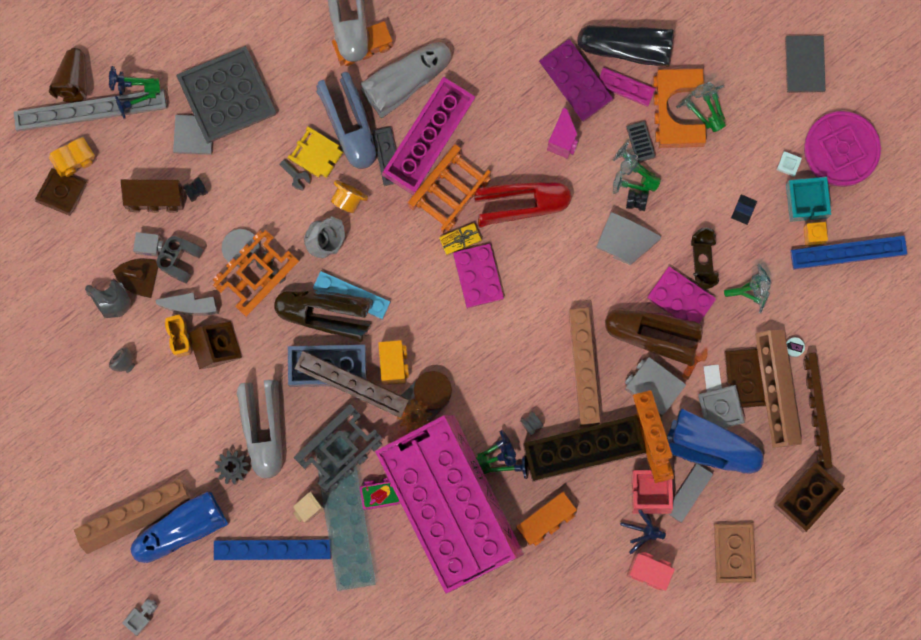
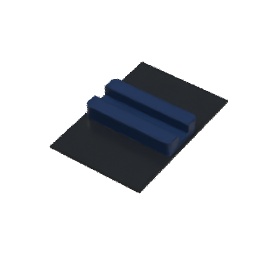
(744, 209)

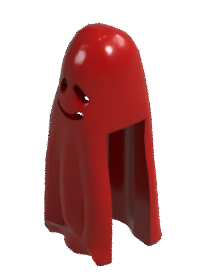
(548, 199)

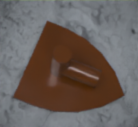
(138, 276)

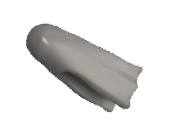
(352, 34)
(399, 80)
(265, 456)

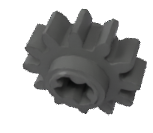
(238, 471)

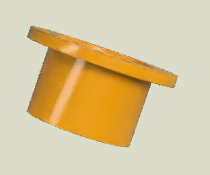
(347, 196)

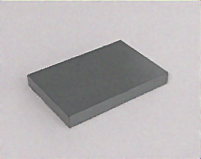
(805, 64)

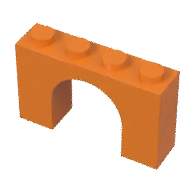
(670, 133)

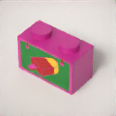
(378, 495)

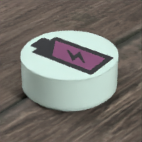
(795, 347)

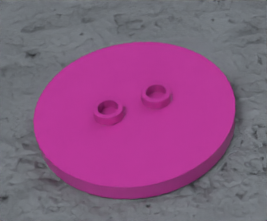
(842, 148)

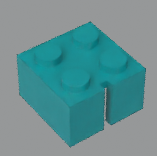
(808, 199)

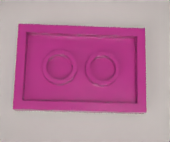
(478, 276)
(681, 297)

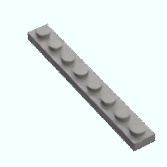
(85, 111)

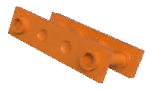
(442, 171)

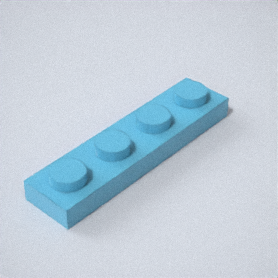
(328, 283)

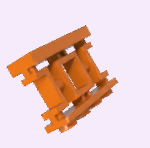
(266, 283)
(654, 437)

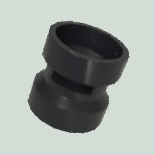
(191, 192)
(636, 200)

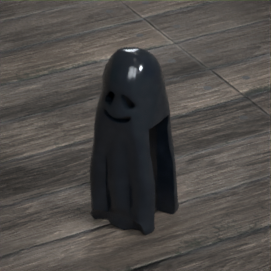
(632, 44)

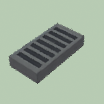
(640, 141)

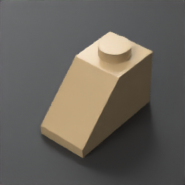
(307, 508)

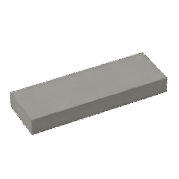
(690, 492)

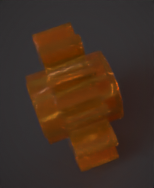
(417, 409)

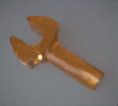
(689, 369)

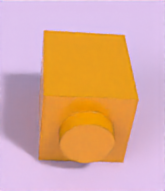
(815, 234)

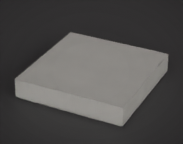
(188, 137)
(722, 407)

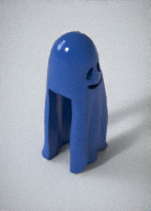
(712, 445)
(182, 526)

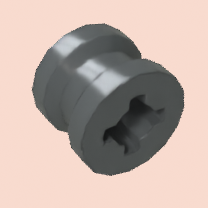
(531, 423)

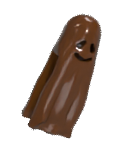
(628, 325)

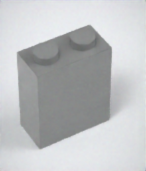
(661, 382)

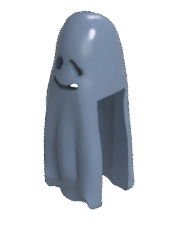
(359, 144)

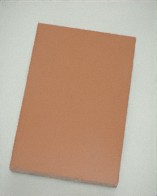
(734, 553)

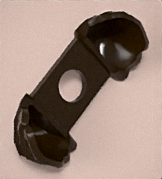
(702, 243)

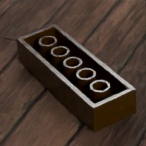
(584, 448)

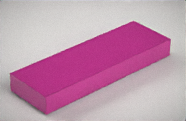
(626, 87)

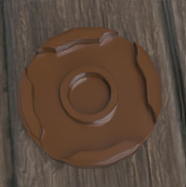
(433, 389)

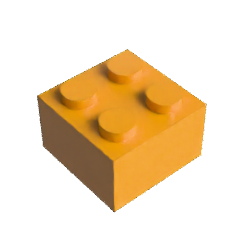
(392, 362)

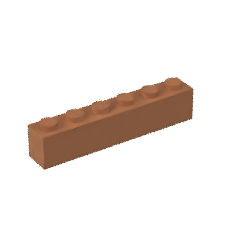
(584, 367)
(778, 388)
(131, 516)

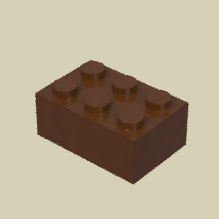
(809, 497)

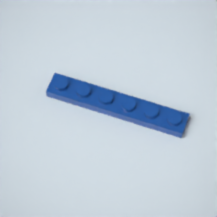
(848, 252)
(272, 550)

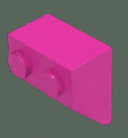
(563, 137)

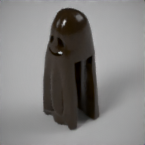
(299, 307)

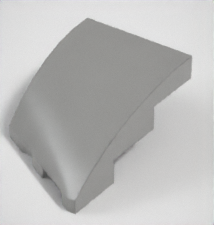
(626, 239)

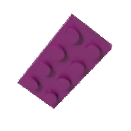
(576, 80)

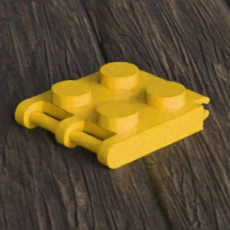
(316, 154)

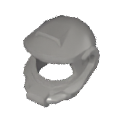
(321, 237)

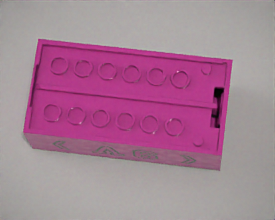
(449, 503)

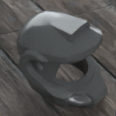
(111, 302)

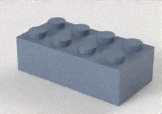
(344, 356)

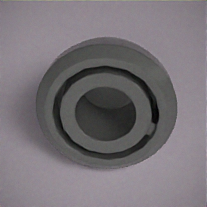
(122, 361)

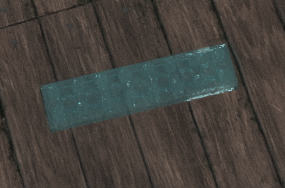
(346, 523)

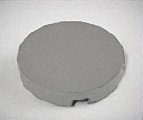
(235, 242)

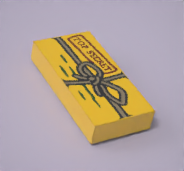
(460, 239)

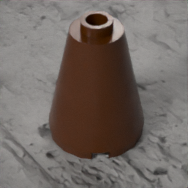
(70, 77)

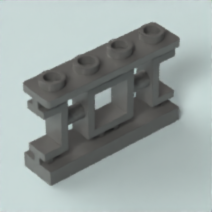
(329, 438)

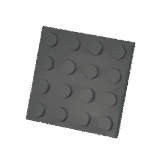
(226, 95)

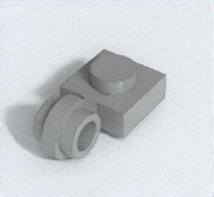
(137, 620)

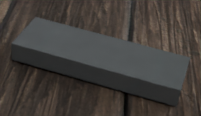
(385, 149)

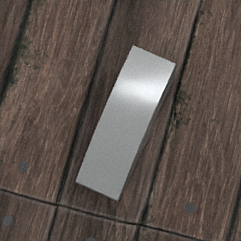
(188, 305)

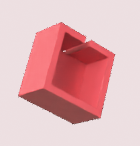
(650, 496)
(650, 571)

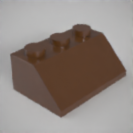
(152, 195)

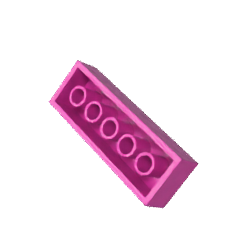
(428, 136)

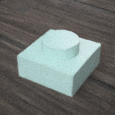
(789, 164)

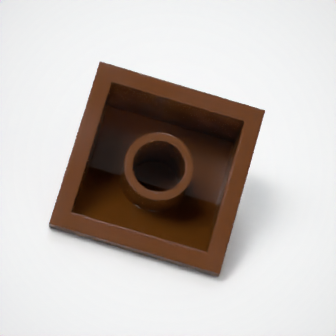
(214, 345)

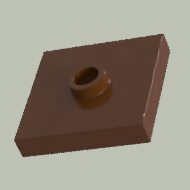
(60, 192)

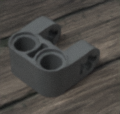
(174, 256)

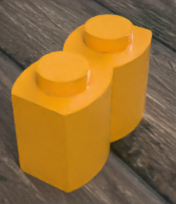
(71, 157)
(178, 341)

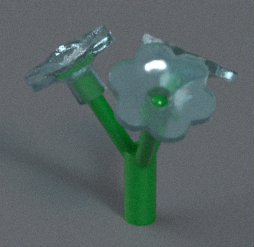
(759, 285)

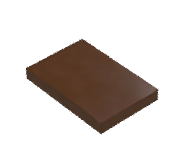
(745, 373)

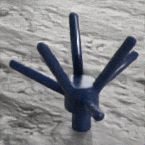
(650, 531)

